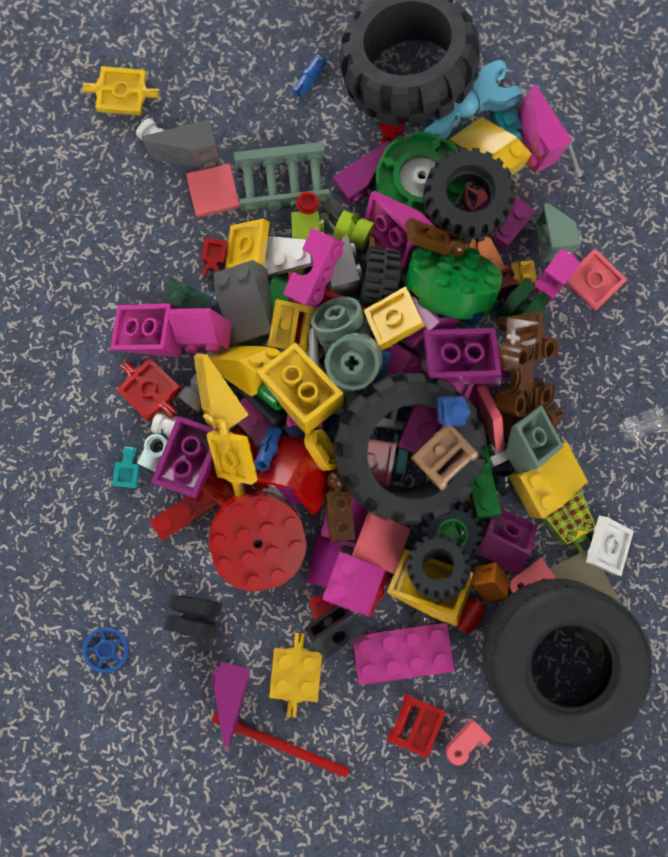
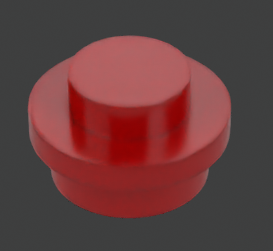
(307, 203)

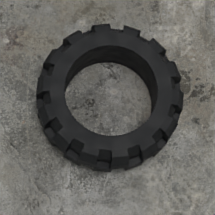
(419, 95)
(352, 442)

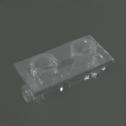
(652, 421)

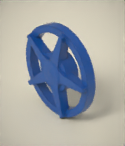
(105, 649)

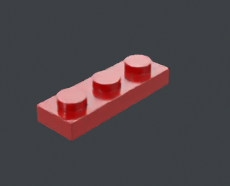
(181, 514)

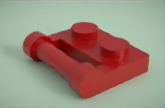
(423, 729)

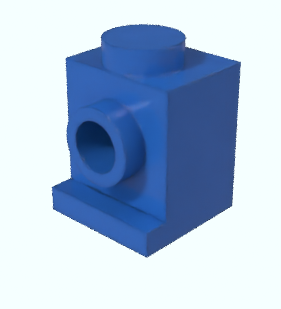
(452, 411)

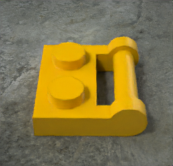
(285, 323)

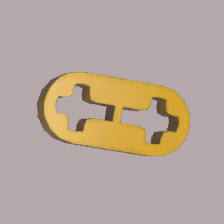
(321, 449)

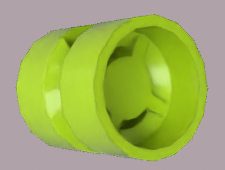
(356, 230)

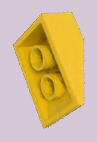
(492, 138)
(242, 363)
(301, 388)
(215, 395)
(549, 485)
(446, 611)

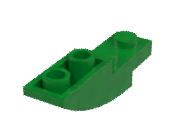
(484, 493)

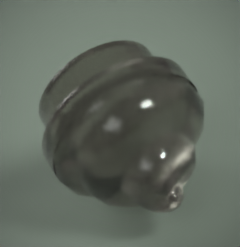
(421, 618)

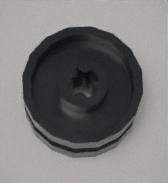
(193, 620)

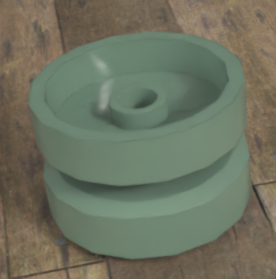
(337, 319)
(343, 371)

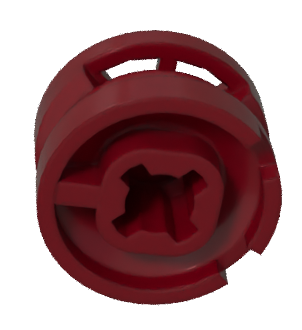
(508, 283)

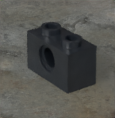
(334, 630)

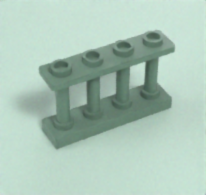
(268, 159)

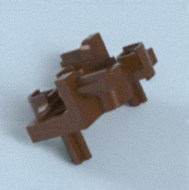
(523, 348)

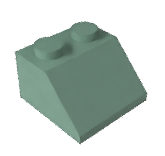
(556, 232)
(532, 441)

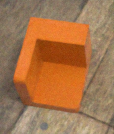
(491, 582)

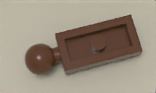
(433, 238)
(339, 510)

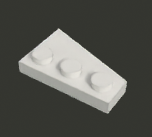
(285, 255)

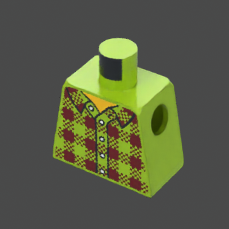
(572, 522)

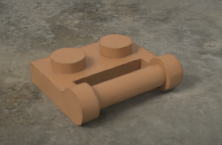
(439, 450)

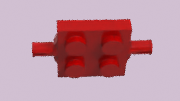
(149, 389)

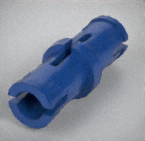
(309, 76)
(267, 448)

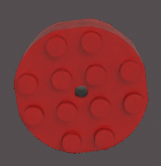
(261, 563)

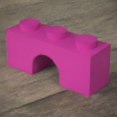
(557, 274)
(310, 287)

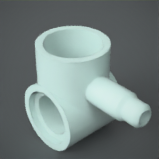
(148, 457)

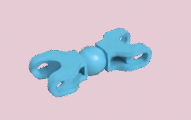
(483, 96)

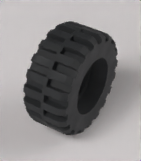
(468, 167)

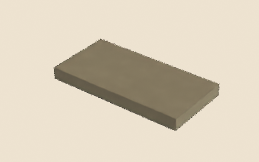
(579, 570)

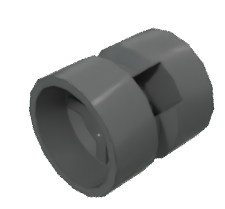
(191, 396)

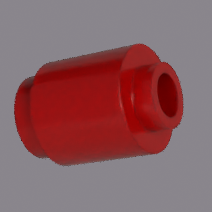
(471, 616)

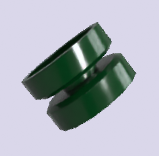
(519, 302)

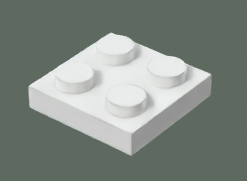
(609, 546)

